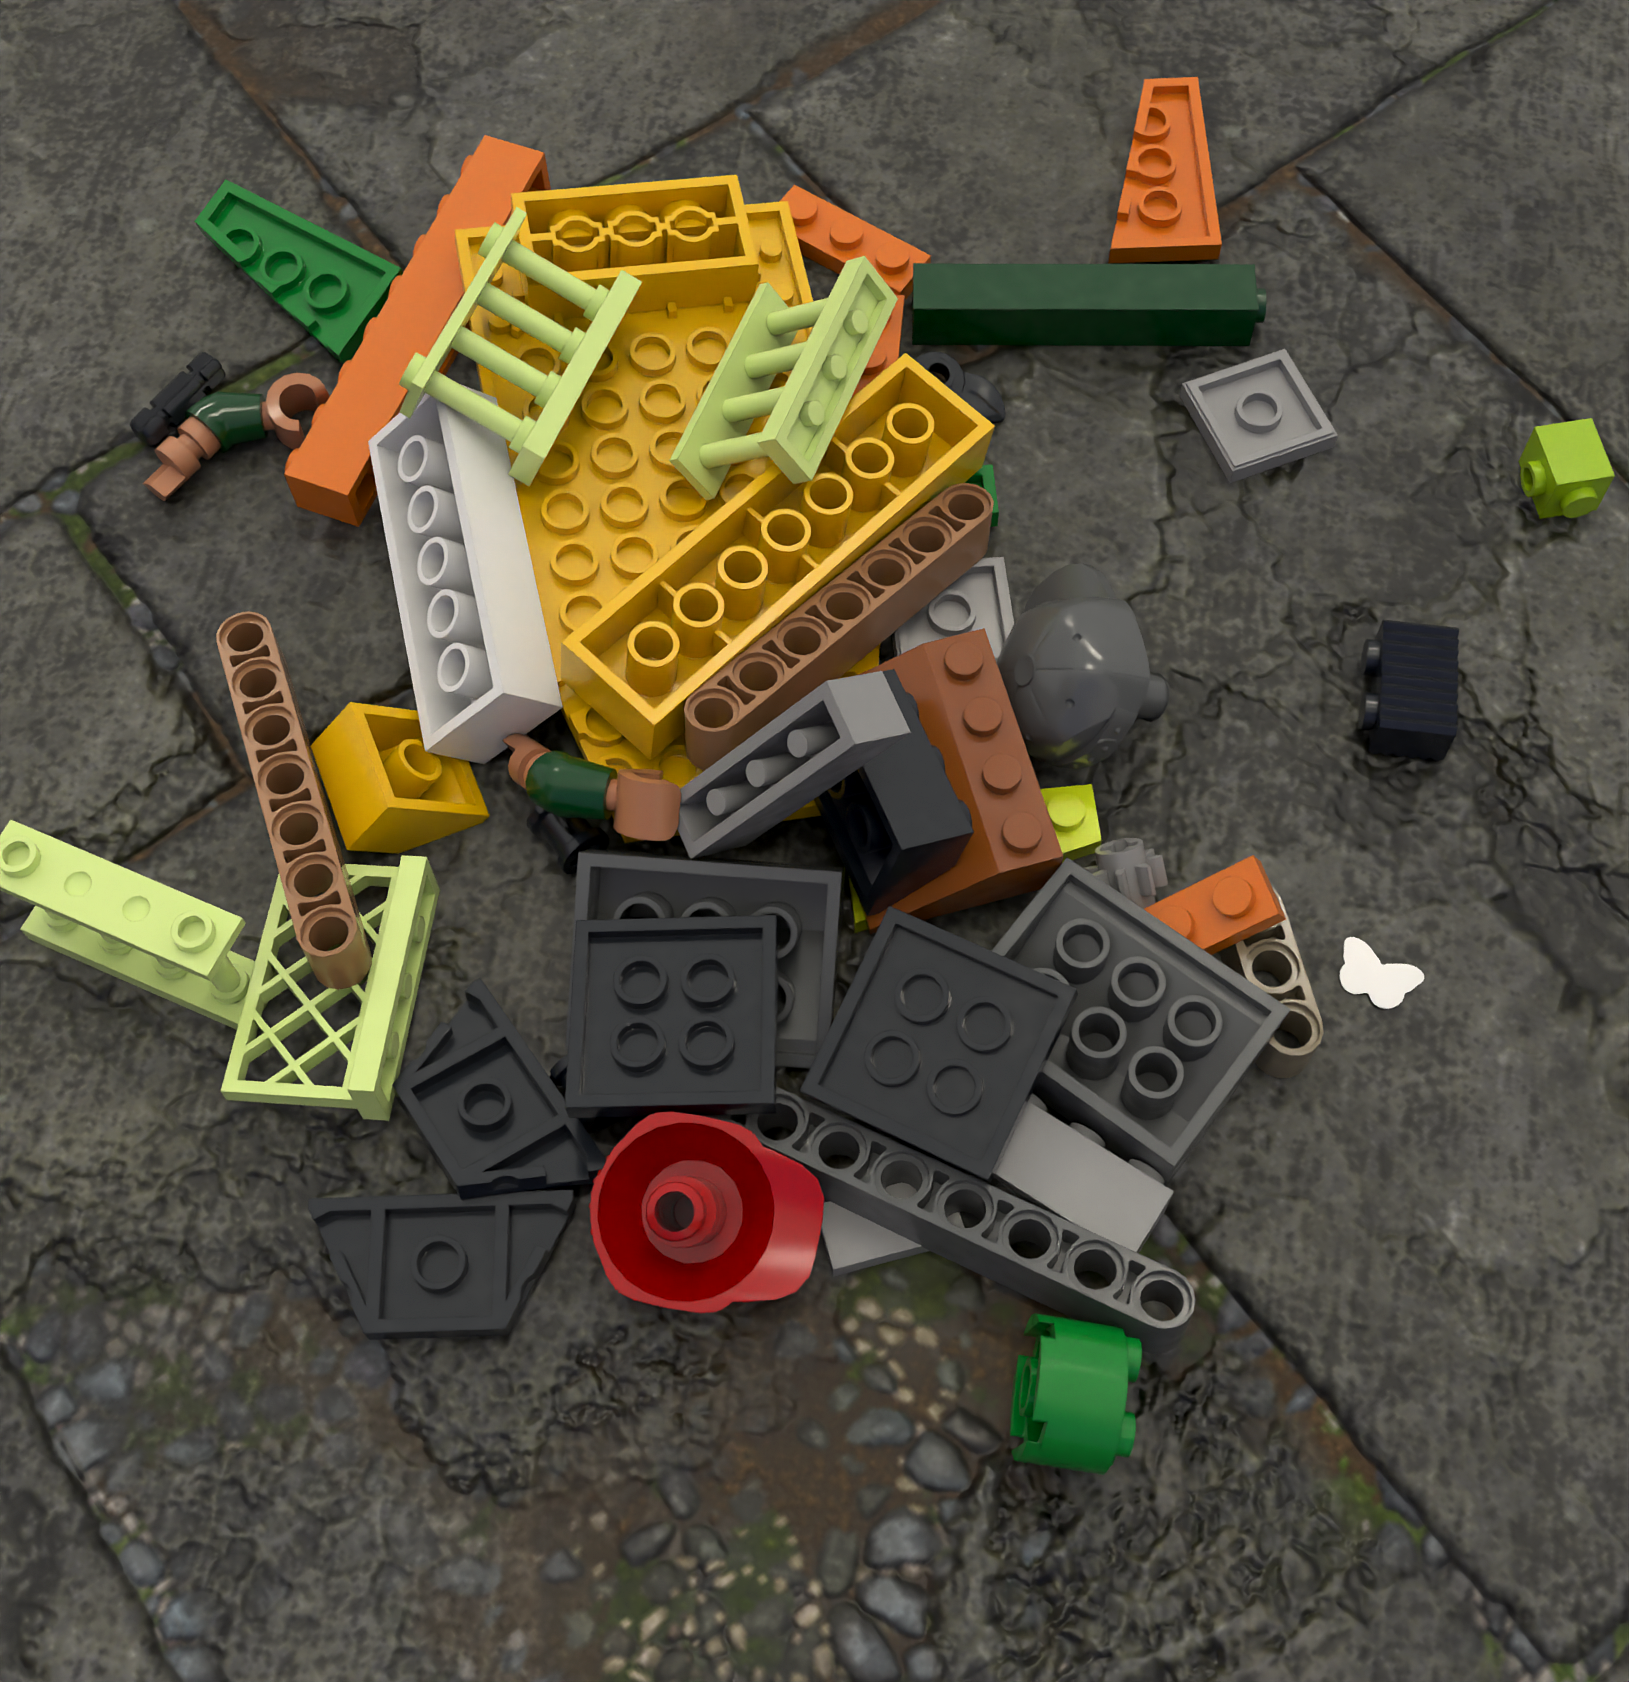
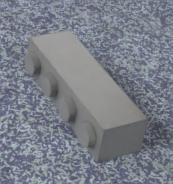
(789, 763)
(1080, 1180)

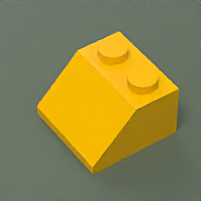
(387, 786)

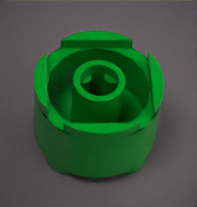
(1074, 1395)

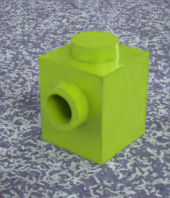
(1565, 469)

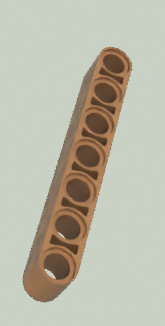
(839, 622)
(293, 802)

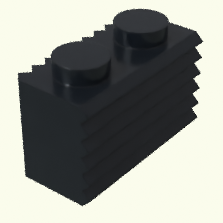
(1411, 689)

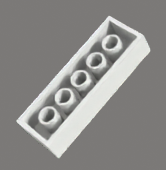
(463, 581)

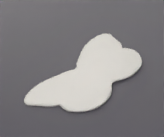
(1382, 983)

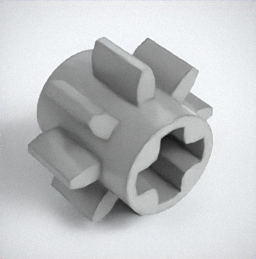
(1130, 869)

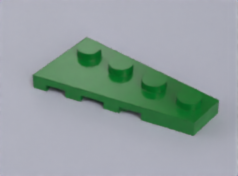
(304, 268)

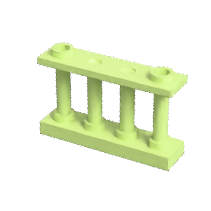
(552, 392)
(815, 394)
(127, 924)

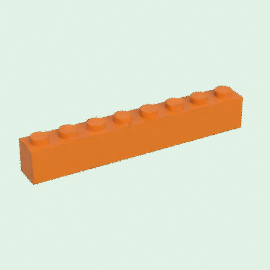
(334, 463)

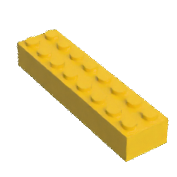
(770, 553)

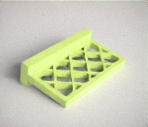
(386, 1006)

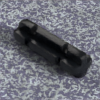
(177, 398)

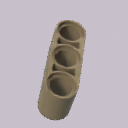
(1278, 953)

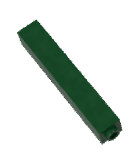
(1086, 304)

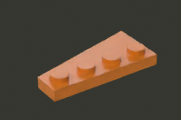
(1168, 182)

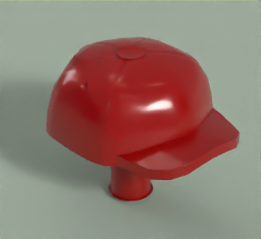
(703, 1215)

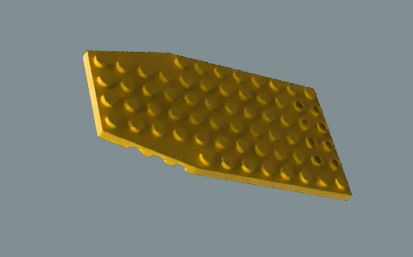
(606, 489)

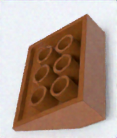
(989, 769)

